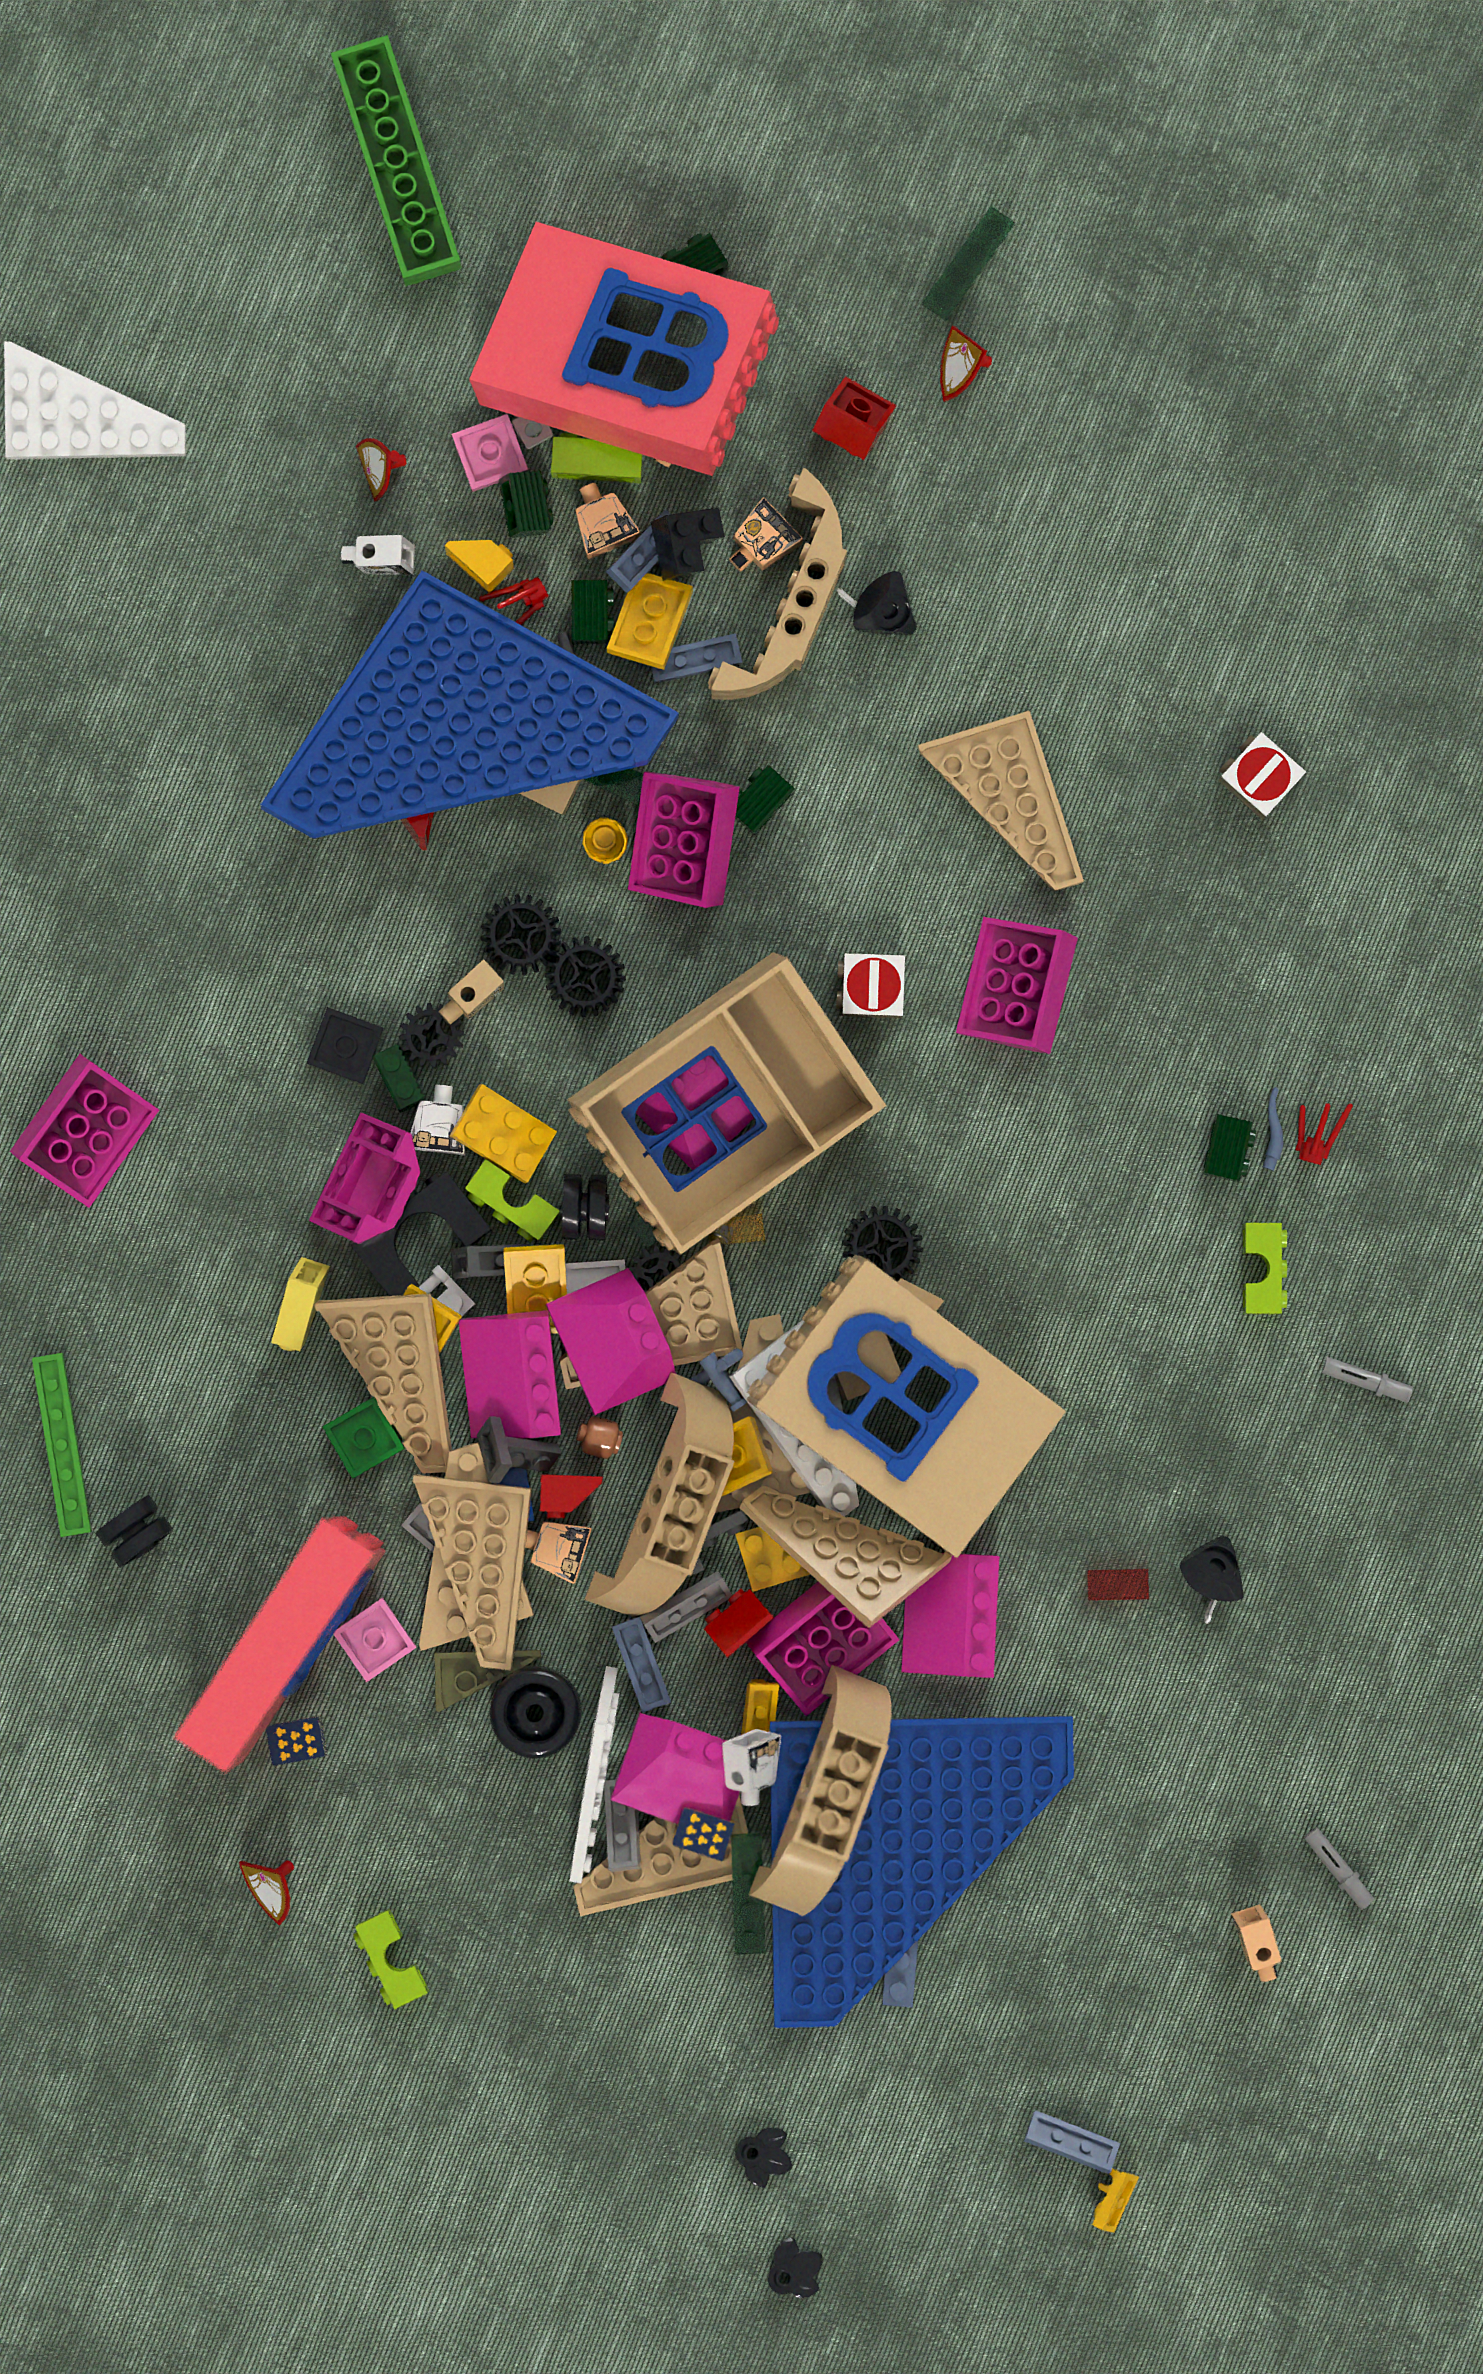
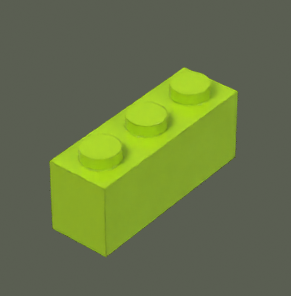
(593, 460)

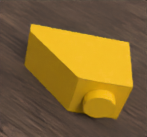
(482, 560)

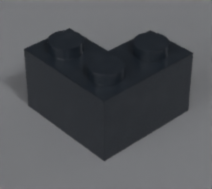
(679, 541)

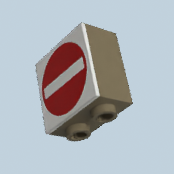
(1260, 775)
(871, 985)

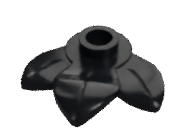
(767, 2157)
(799, 2268)

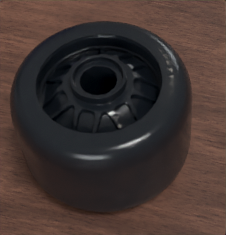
(541, 1687)

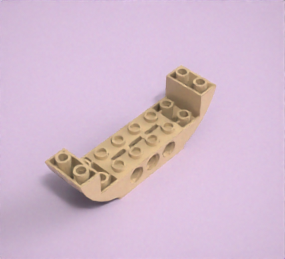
(785, 650)
(676, 1503)
(830, 1794)

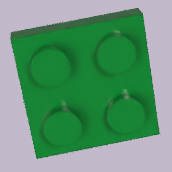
(363, 1437)

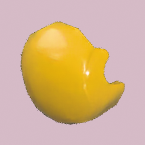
(605, 840)

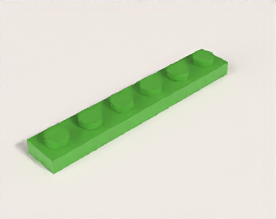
(61, 1444)

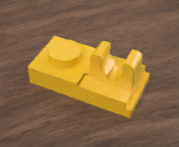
(759, 1705)
(1113, 2205)

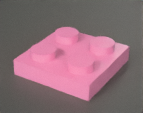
(489, 452)
(374, 1639)

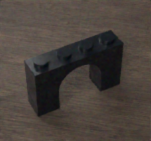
(439, 1198)

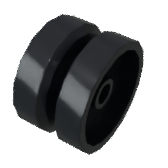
(585, 1207)
(136, 1534)

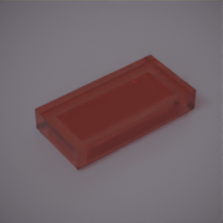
(1118, 1584)

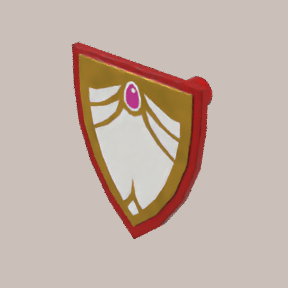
(960, 363)
(377, 464)
(269, 1888)

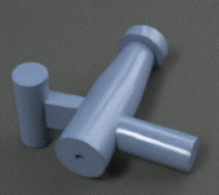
(716, 1372)

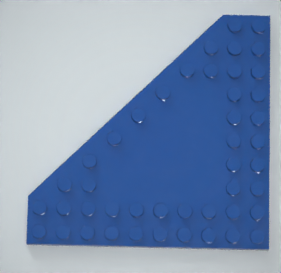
(457, 714)
(934, 1823)

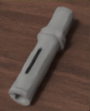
(1374, 1382)
(1343, 1873)

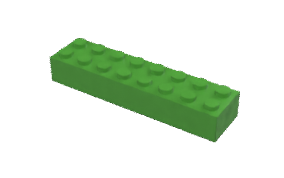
(396, 160)

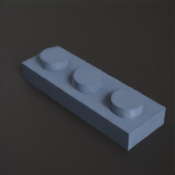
(636, 559)
(699, 658)
(641, 1664)
(900, 1980)
(1071, 2142)

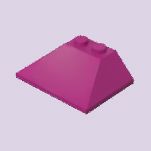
(693, 1089)
(368, 1181)
(612, 1340)
(672, 1770)

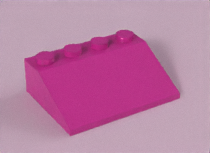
(683, 839)
(1017, 984)
(84, 1130)
(511, 1373)
(953, 1620)
(810, 1638)

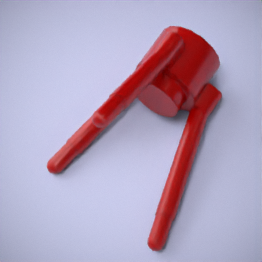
(528, 591)
(1313, 1148)

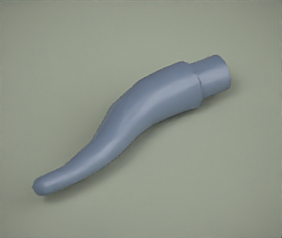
(1276, 1133)

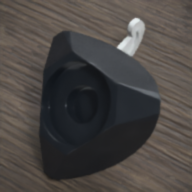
(883, 607)
(1214, 1573)

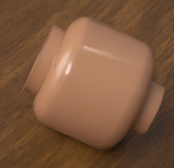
(600, 1437)

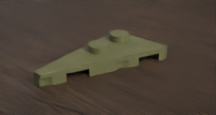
(461, 1675)

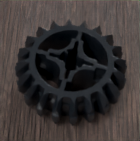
(507, 940)
(573, 984)
(877, 1226)

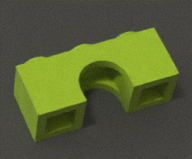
(488, 1188)
(1266, 1242)
(399, 1984)

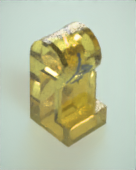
(740, 1230)

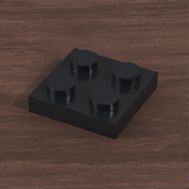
(345, 1045)

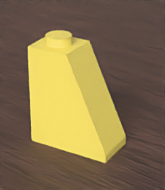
(298, 1304)

